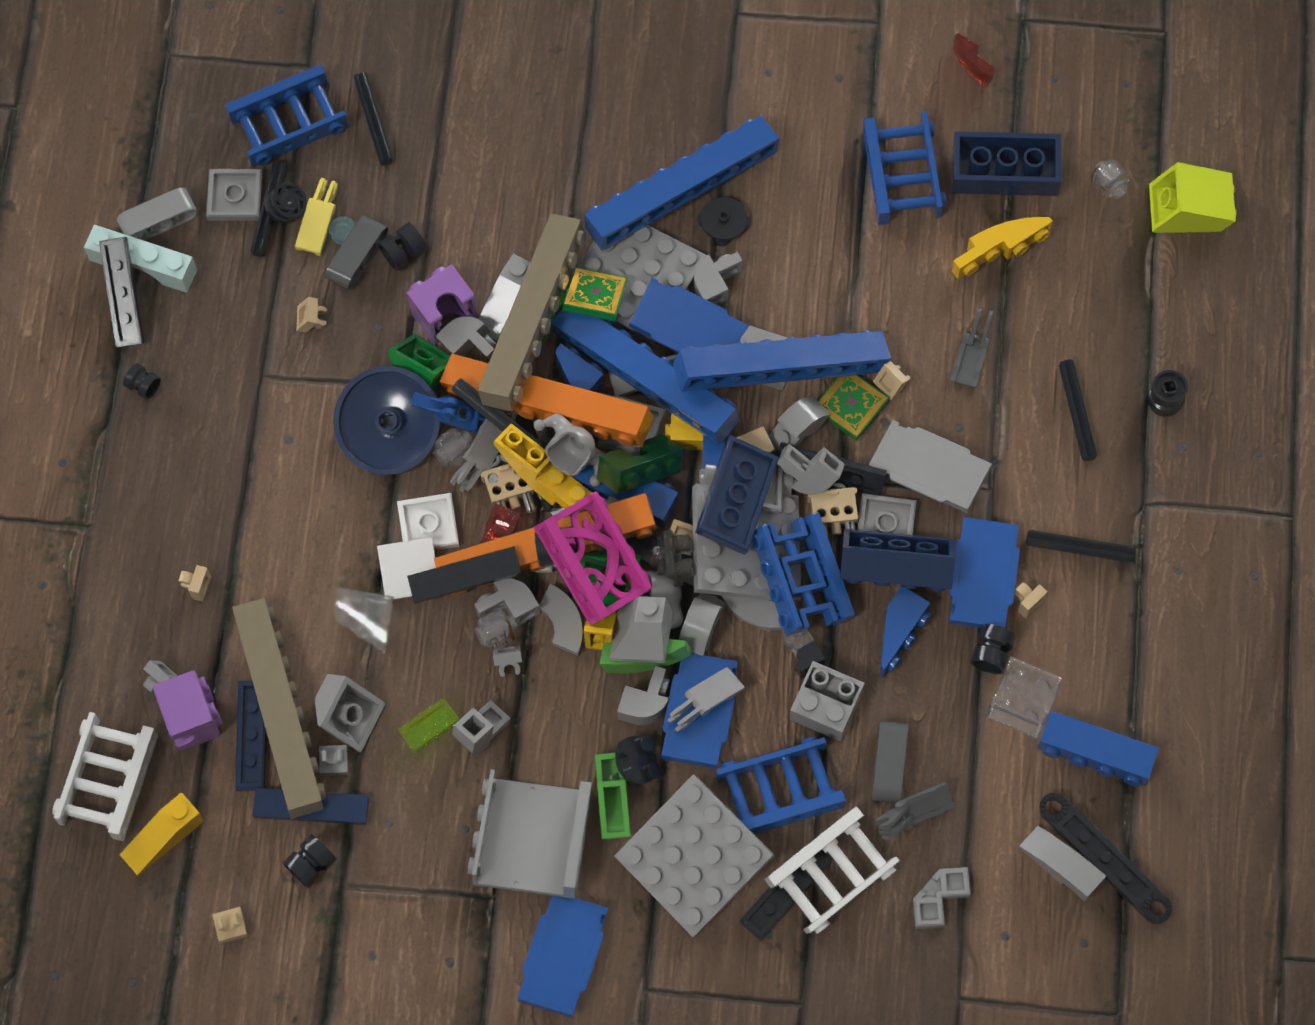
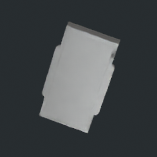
(931, 465)

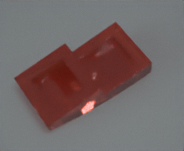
(967, 54)
(500, 523)

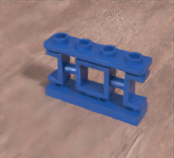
(820, 567)

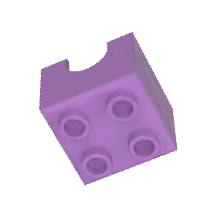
(438, 297)
(187, 710)

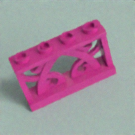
(618, 552)

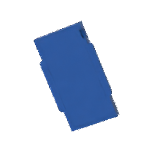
(683, 319)
(984, 573)
(703, 738)
(562, 955)

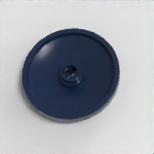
(379, 424)

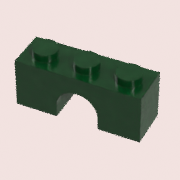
(624, 471)

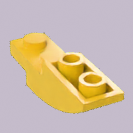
(1006, 238)
(536, 470)

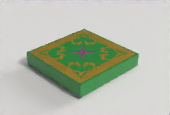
(594, 294)
(852, 404)

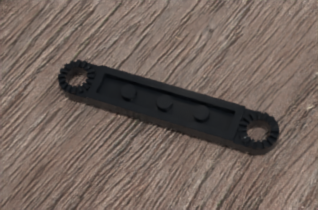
(1105, 857)

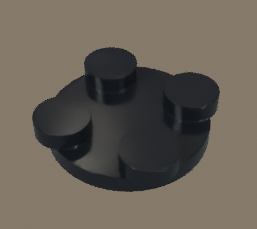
(723, 220)
(637, 760)

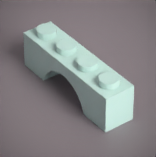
(165, 265)

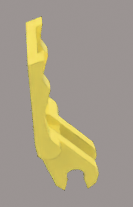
(317, 219)

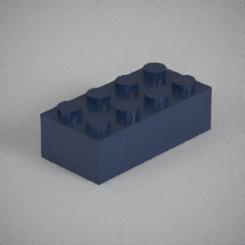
(1006, 163)
(897, 559)

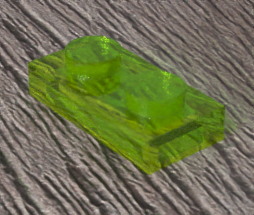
(428, 725)

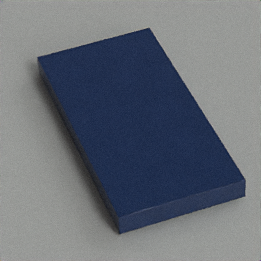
(737, 495)

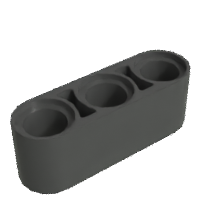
(356, 252)
(889, 762)

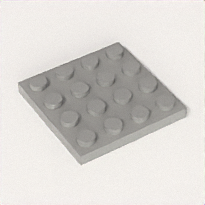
(640, 258)
(694, 855)

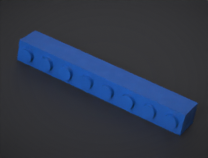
(681, 182)
(780, 360)
(646, 373)

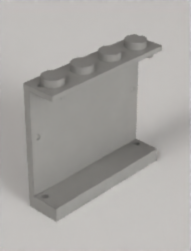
(530, 837)

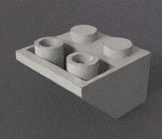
(826, 701)

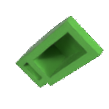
(676, 651)
(612, 798)

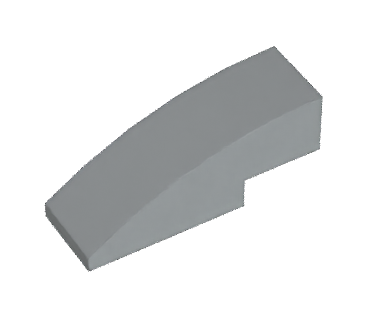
(1062, 863)

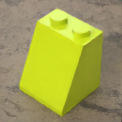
(1192, 200)

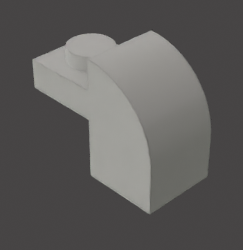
(710, 277)
(464, 334)
(798, 421)
(810, 475)
(513, 597)
(701, 622)
(642, 706)
(480, 727)

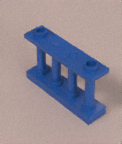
(279, 93)
(882, 182)
(801, 807)

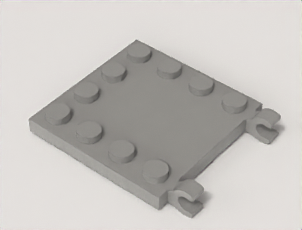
(727, 571)

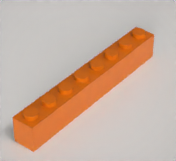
(542, 398)
(631, 514)

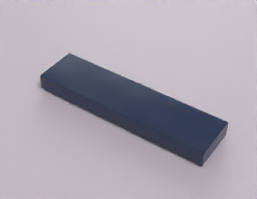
(250, 740)
(337, 808)

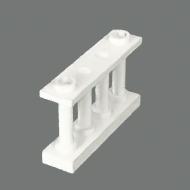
(125, 795)
(806, 860)

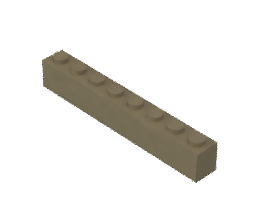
(532, 313)
(278, 708)

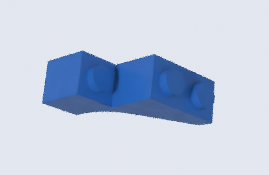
(578, 371)

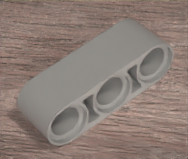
(158, 215)

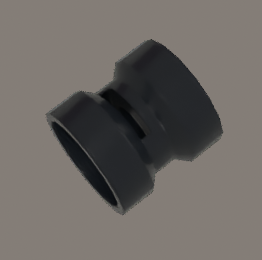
(141, 381)

